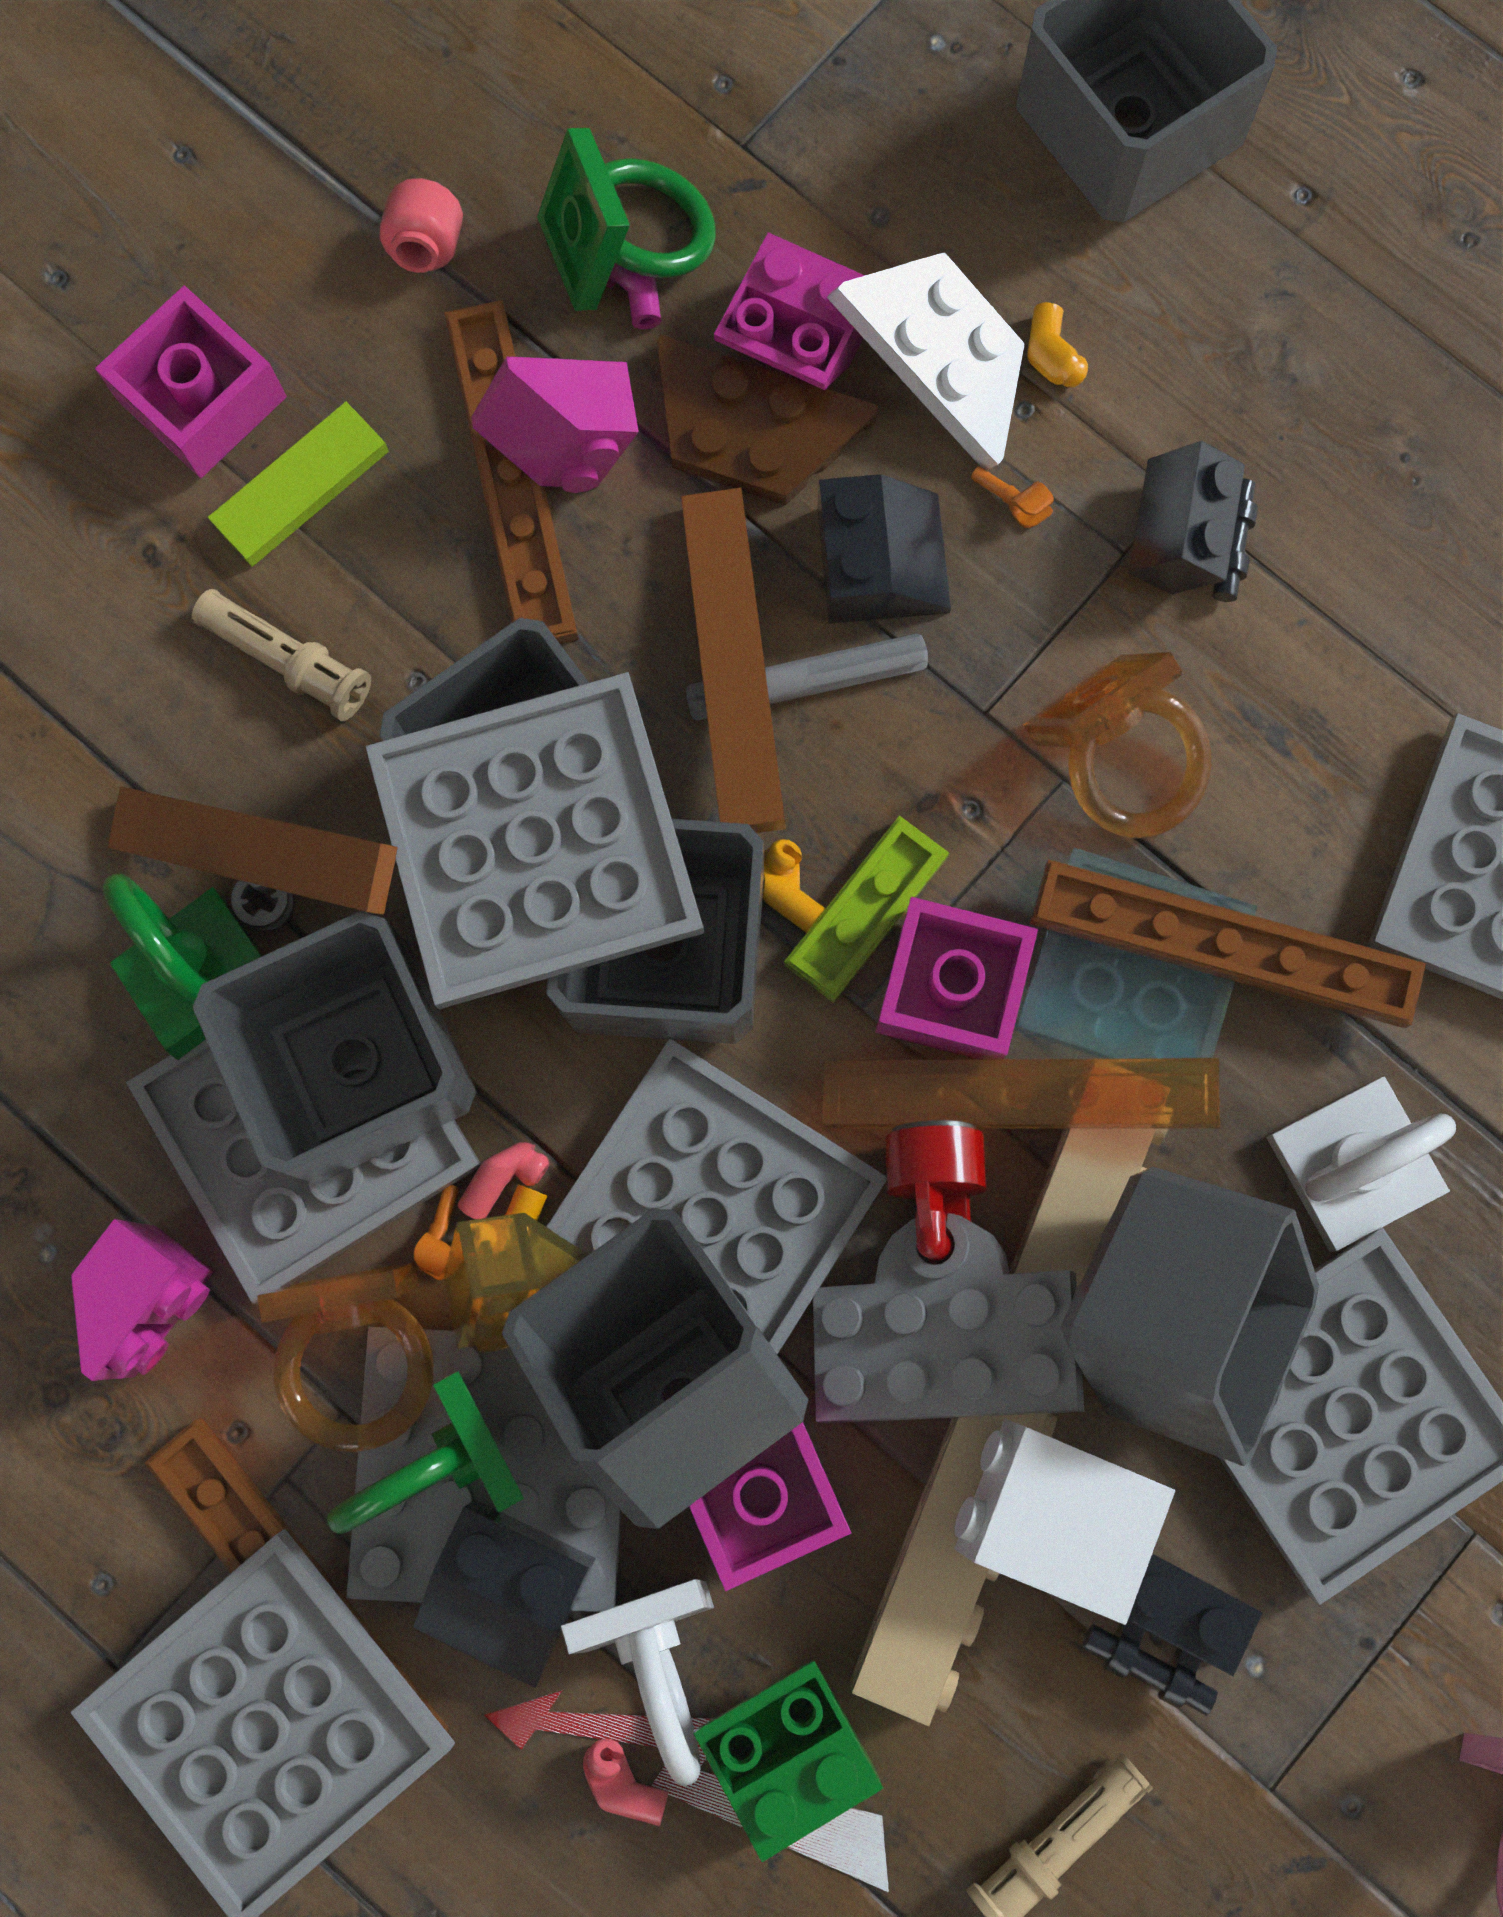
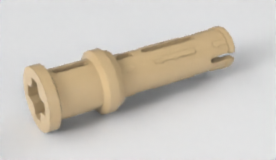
(304, 666)
(1036, 1866)

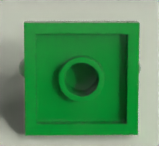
(589, 226)
(175, 957)
(462, 1450)

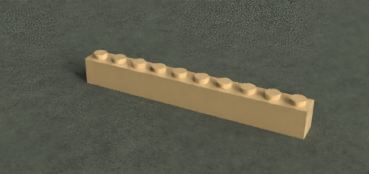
(932, 1586)

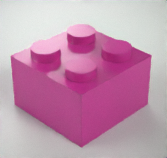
(192, 381)
(956, 980)
(770, 1511)

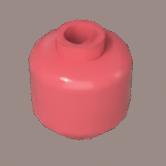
(421, 225)

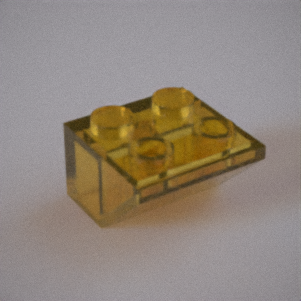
(496, 1268)

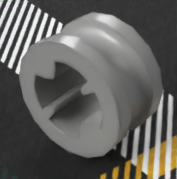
(262, 920)

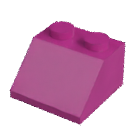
(559, 418)

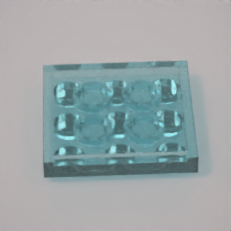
(1120, 1000)

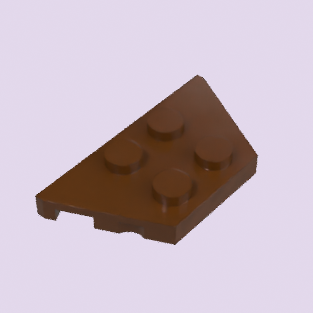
(752, 422)

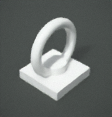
(1362, 1162)
(644, 1635)

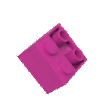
(786, 316)
(131, 1297)

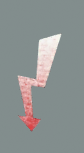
(847, 1843)

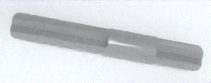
(832, 671)

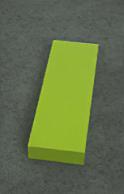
(298, 484)
(866, 909)

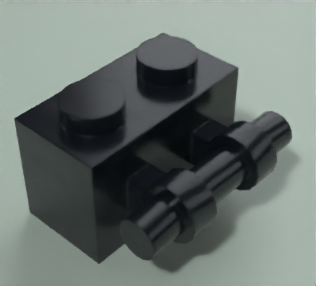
(1194, 522)
(1188, 1614)

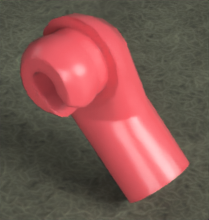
(496, 1172)
(616, 1787)

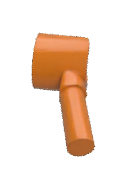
(1027, 507)
(432, 1252)

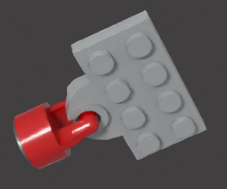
(945, 1316)

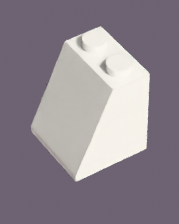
(1062, 1520)

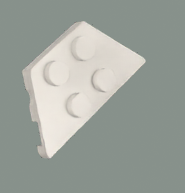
(942, 346)

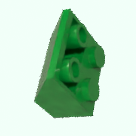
(788, 1760)

